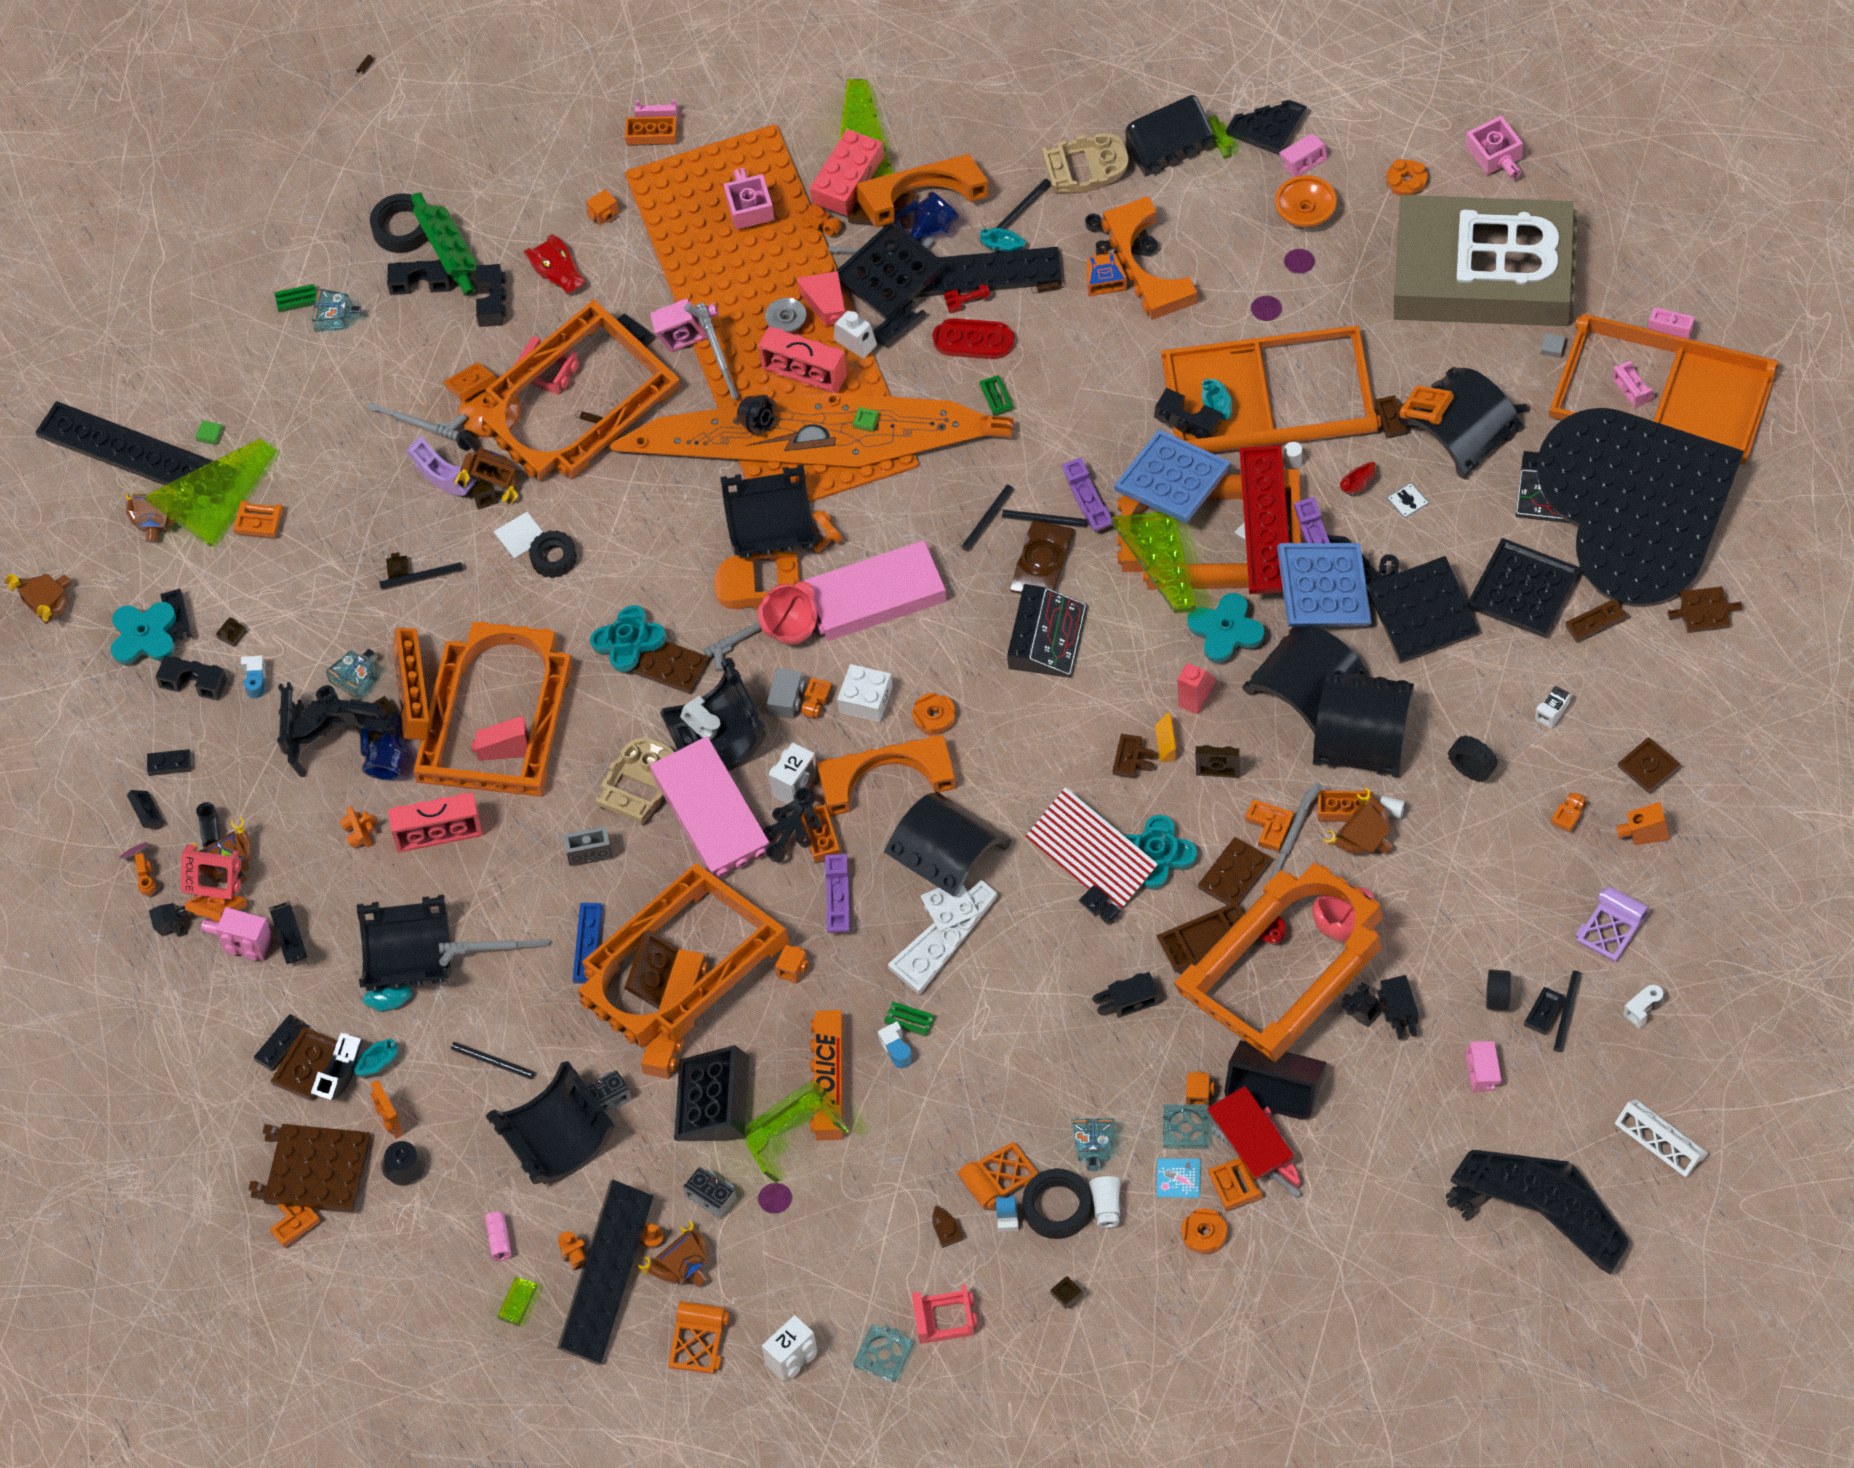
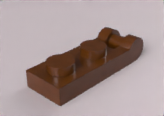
(1596, 620)

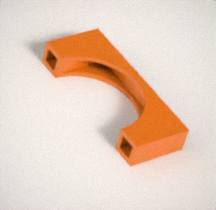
(956, 173)
(1157, 294)
(924, 755)

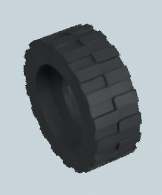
(555, 568)
(1472, 758)

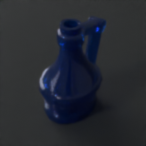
(931, 218)
(385, 755)

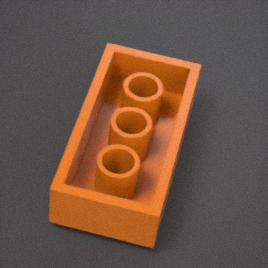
(651, 130)
(1338, 804)
(823, 838)

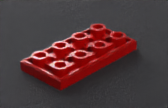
(1250, 1133)

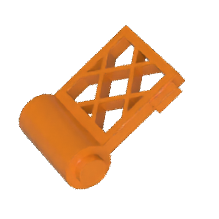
(982, 1182)
(702, 1319)

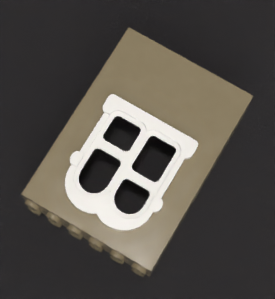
(1435, 261)

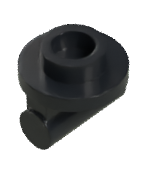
(467, 440)

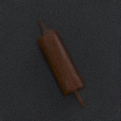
(365, 64)
(1047, 286)
(589, 417)

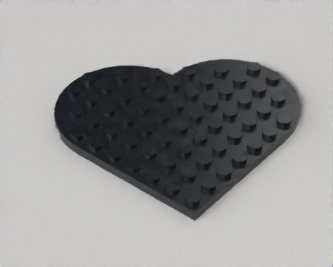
(1640, 500)

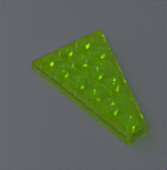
(211, 495)

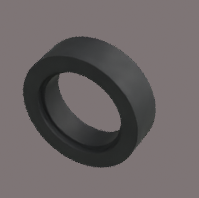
(392, 243)
(1052, 1178)

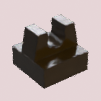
(484, 494)
(397, 565)
(231, 632)
(1066, 1292)

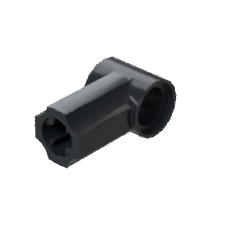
(208, 825)

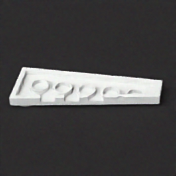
(931, 949)

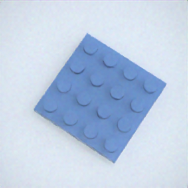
(1172, 476)
(1323, 584)

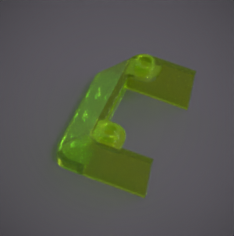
(807, 1098)

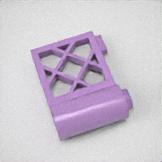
(1617, 907)

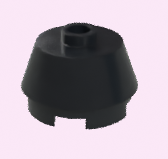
(757, 414)
(402, 1163)

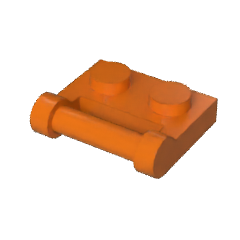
(1427, 398)
(258, 524)
(1228, 1186)

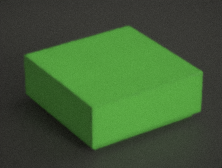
(865, 419)
(208, 432)

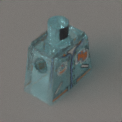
(333, 311)
(353, 673)
(1093, 1140)

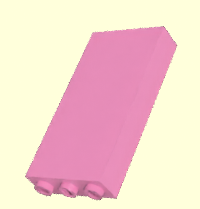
(876, 590)
(709, 808)

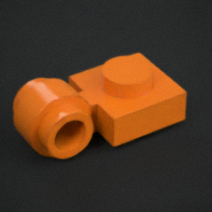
(820, 218)
(816, 693)
(1567, 816)
(146, 884)

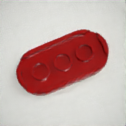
(973, 338)

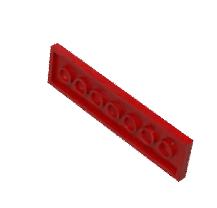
(1263, 515)

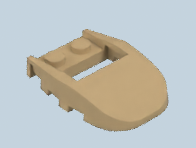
(1105, 159)
(633, 764)

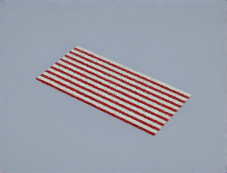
(1091, 849)

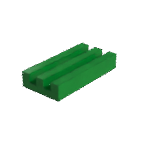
(295, 295)
(1001, 408)
(895, 1007)

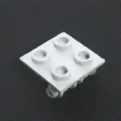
(949, 910)

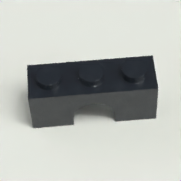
(402, 276)
(490, 281)
(1200, 424)
(175, 672)

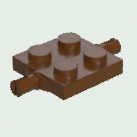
(1704, 609)

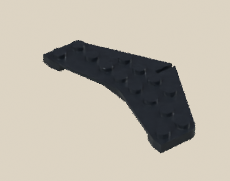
(1539, 1187)

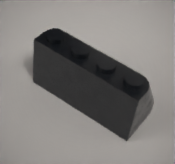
(1169, 135)
(1283, 1086)

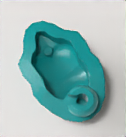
(1001, 240)
(1217, 397)
(387, 998)
(376, 1058)

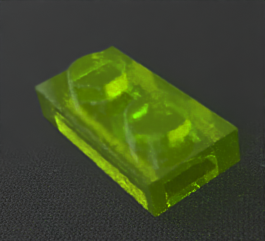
(1223, 142)
(517, 1301)

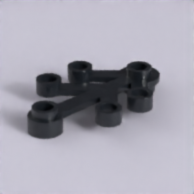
(1139, 243)
(803, 801)

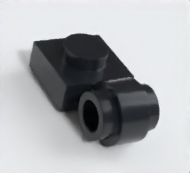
(1096, 902)

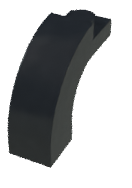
(288, 932)

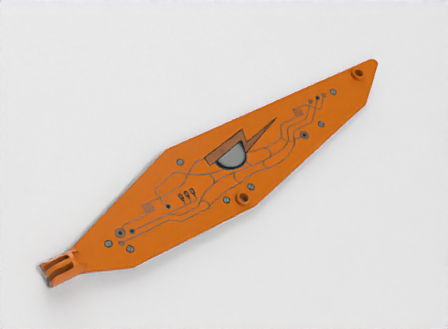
(818, 431)

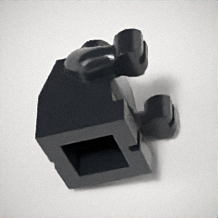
(168, 918)
(1361, 1005)
(1464, 1200)

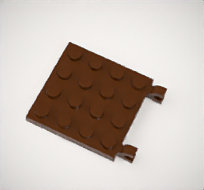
(314, 1167)

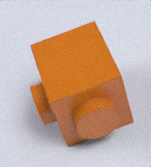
(602, 207)
(791, 963)
(1198, 1088)

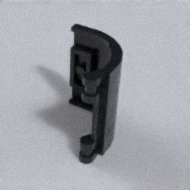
(1473, 419)
(768, 513)
(1300, 667)
(1362, 722)
(739, 728)
(942, 841)
(403, 943)
(556, 1129)

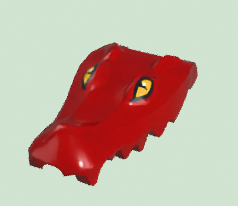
(556, 264)

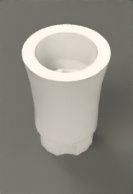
(1106, 1200)

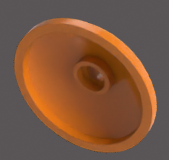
(1305, 193)
(476, 408)

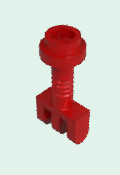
(954, 301)

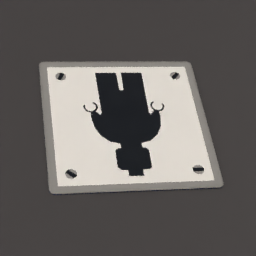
(1407, 500)

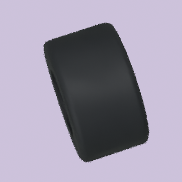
(1498, 990)

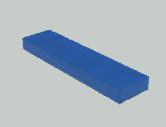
(587, 937)

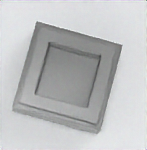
(1552, 345)

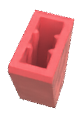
(823, 296)
(1194, 687)
(502, 740)

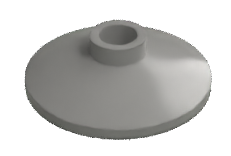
(783, 309)

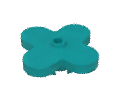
(1225, 627)
(143, 633)
(628, 638)
(1164, 849)

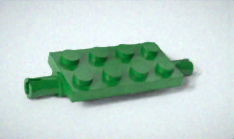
(446, 242)

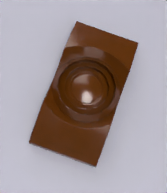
(1042, 556)
(1194, 939)

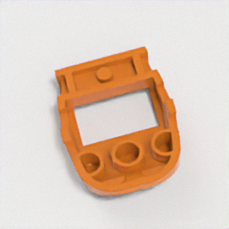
(736, 580)

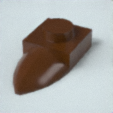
(946, 1227)

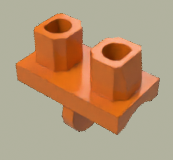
(362, 825)
(571, 1249)

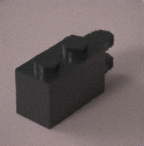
(1128, 995)
(1399, 1005)

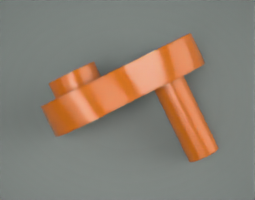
(824, 520)
(651, 1236)

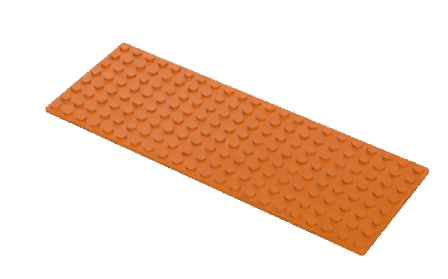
(746, 272)

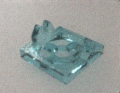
(1199, 1142)
(878, 1369)

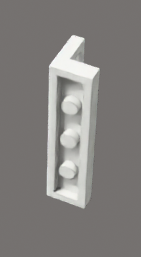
(1664, 1130)

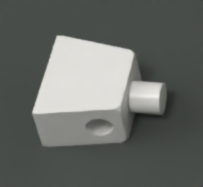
(855, 334)

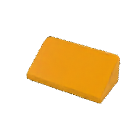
(1165, 739)

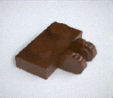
(1389, 412)
(1128, 756)

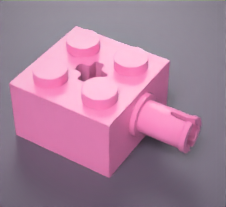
(1495, 147)
(748, 200)
(677, 327)
(241, 934)

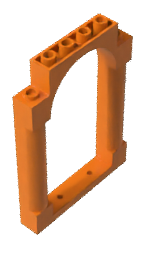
(577, 456)
(1211, 574)
(453, 666)
(1277, 896)
(680, 1016)

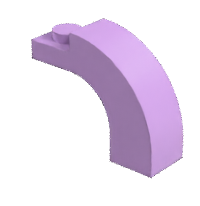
(436, 469)

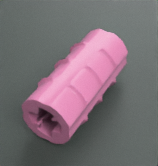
(498, 1236)

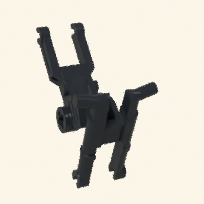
(320, 718)

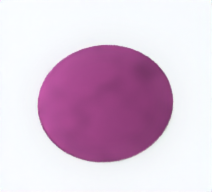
(1299, 261)
(1266, 308)
(133, 850)
(774, 1198)

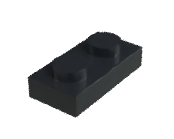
(636, 329)
(169, 762)
(145, 809)
(1544, 1010)

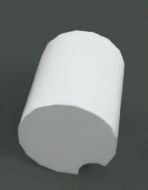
(1293, 455)
(1393, 806)

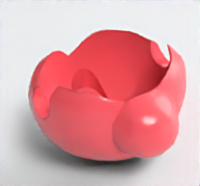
(788, 613)
(1336, 917)

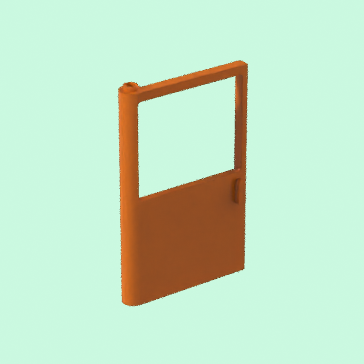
(1242, 371)
(1708, 389)

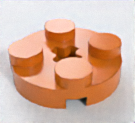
(1402, 168)
(937, 724)
(1204, 1243)

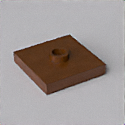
(1648, 765)

